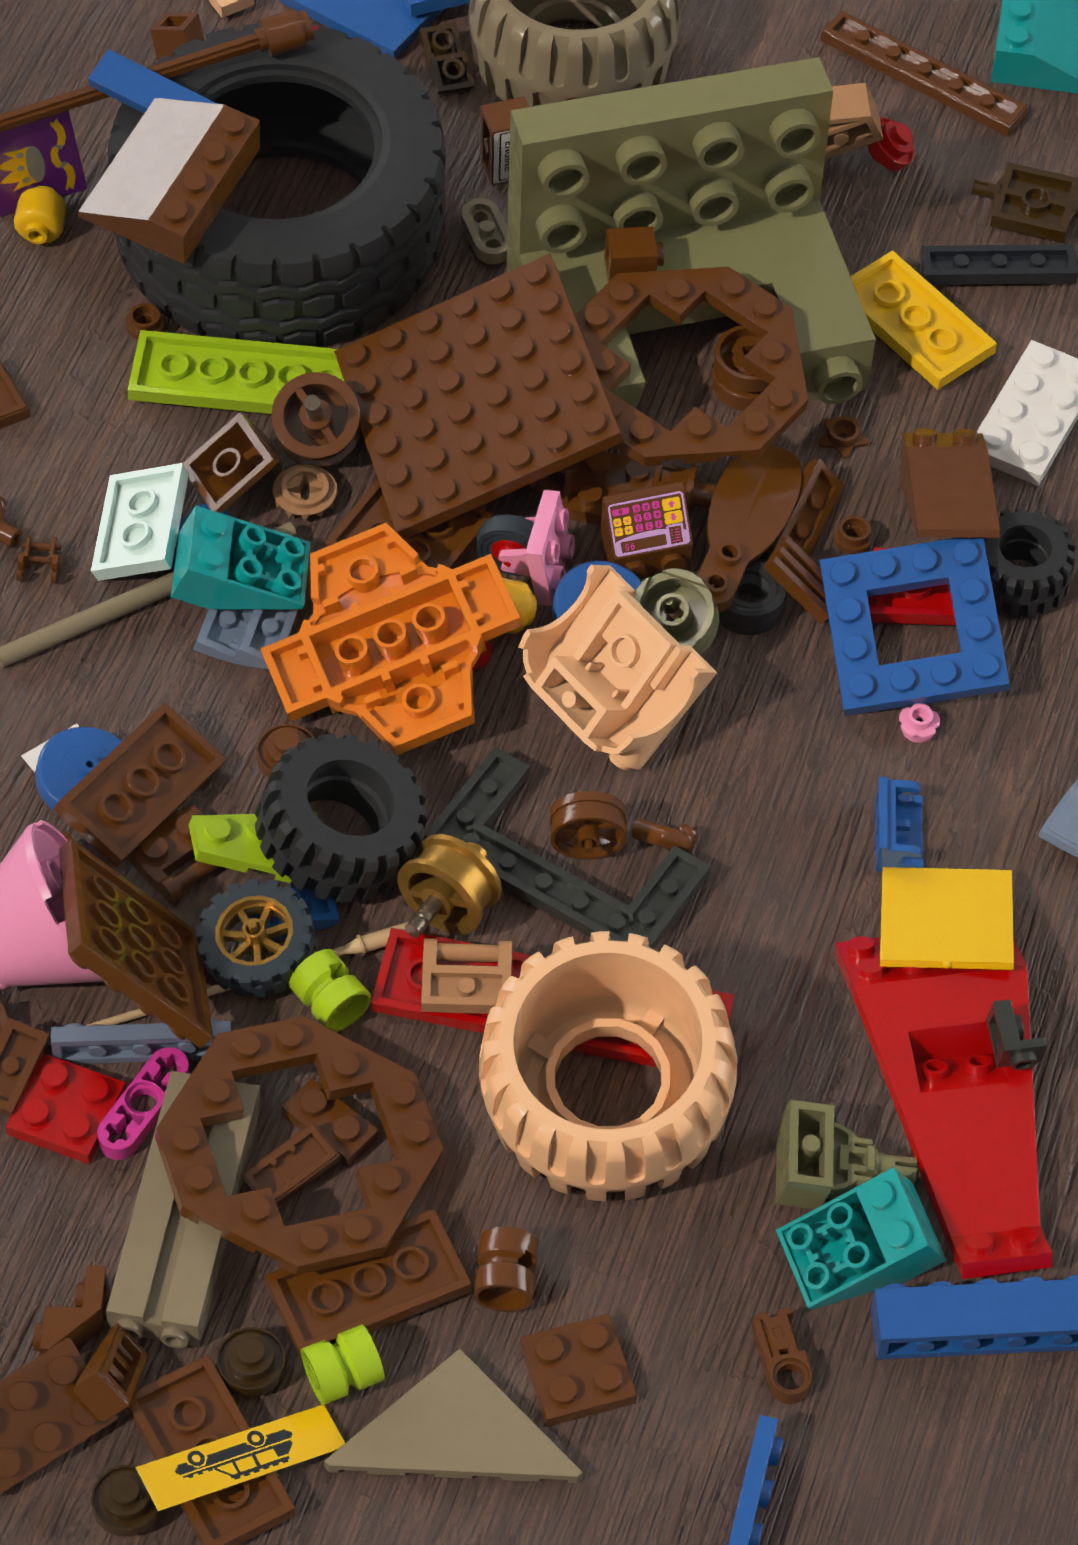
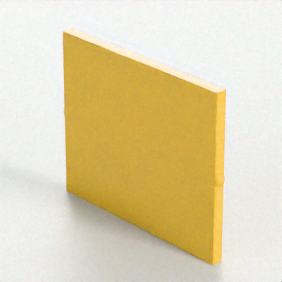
(947, 918)

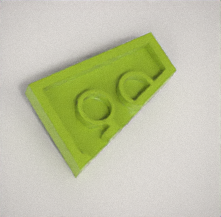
(230, 843)

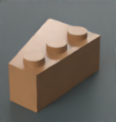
(852, 119)

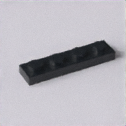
(999, 264)

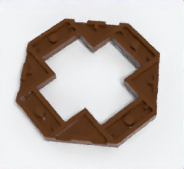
(676, 295)
(253, 1216)

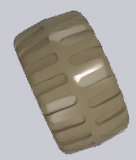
(554, 64)

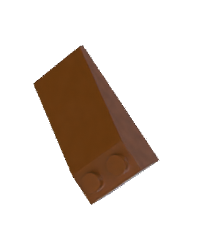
(949, 484)

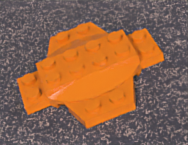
(391, 638)

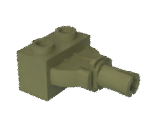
(825, 1158)

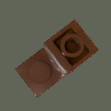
(77, 1322)

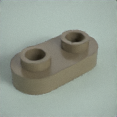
(488, 237)

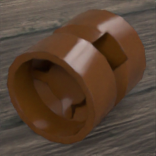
(506, 1269)

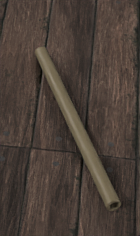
(95, 616)

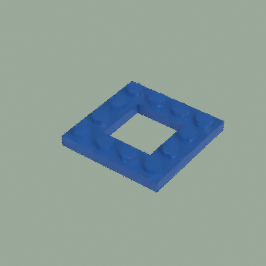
(876, 687)

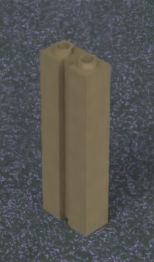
(166, 1259)

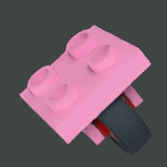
(531, 545)

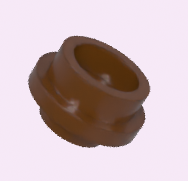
(144, 317)
(856, 527)

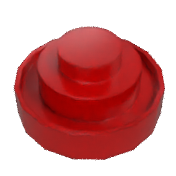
(896, 148)

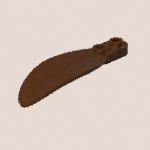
(747, 517)

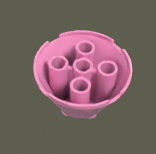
(34, 914)

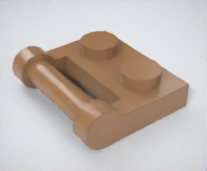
(461, 986)

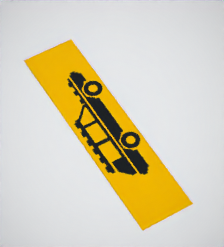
(240, 1457)

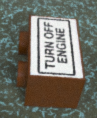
(496, 138)

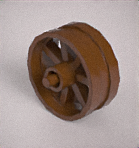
(588, 825)

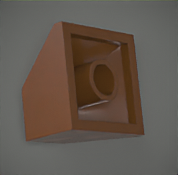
(231, 462)

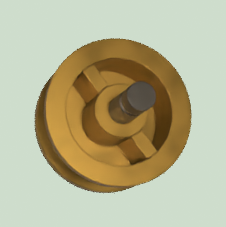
(448, 885)

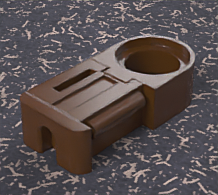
(779, 1353)

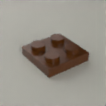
(578, 1370)

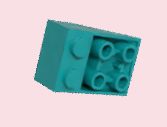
(238, 564)
(861, 1241)

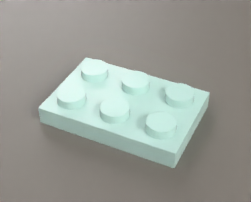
(140, 522)

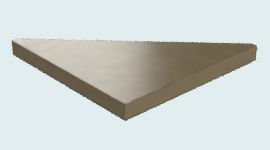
(455, 1428)

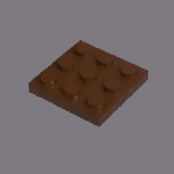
(441, 544)

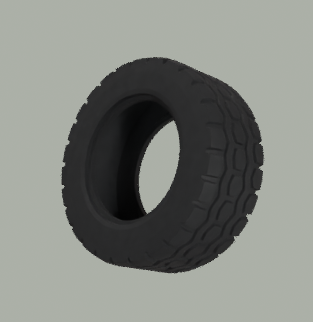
(325, 269)

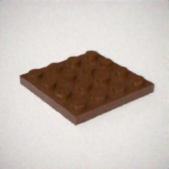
(134, 944)

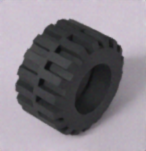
(1039, 542)

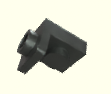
(1007, 1037)

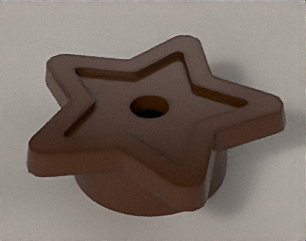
(843, 426)

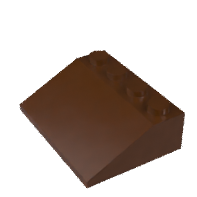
(174, 175)

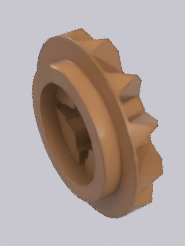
(289, 485)

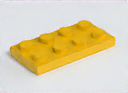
(920, 321)

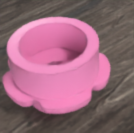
(916, 730)

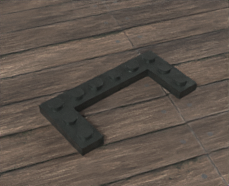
(552, 887)

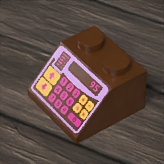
(647, 530)

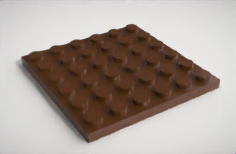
(478, 397)

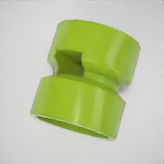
(331, 992)
(346, 1363)

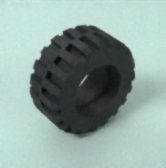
(358, 777)

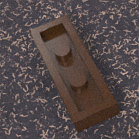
(813, 506)

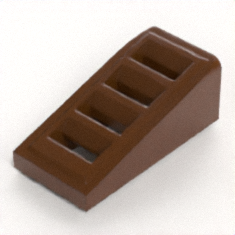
(108, 1378)

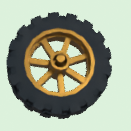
(239, 904)

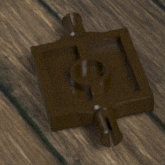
(1032, 201)

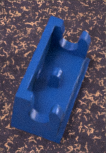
(898, 825)

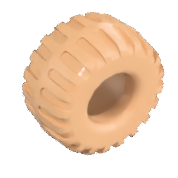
(608, 992)

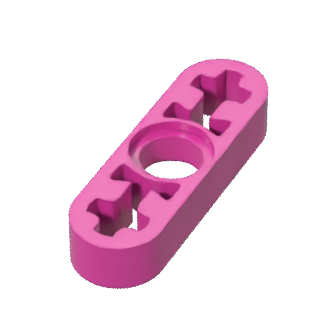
(140, 1122)

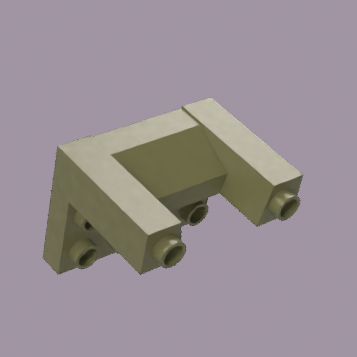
(726, 181)

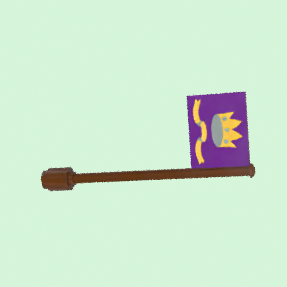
(40, 140)

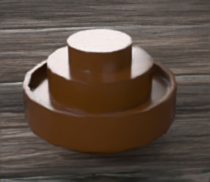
(277, 742)

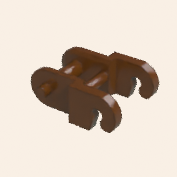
(25, 558)

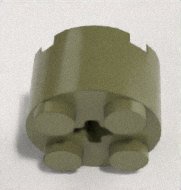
(686, 591)

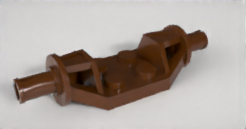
(615, 474)

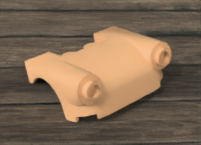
(613, 671)

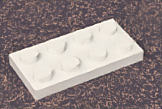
(1033, 413)

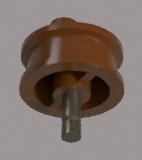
(316, 419)

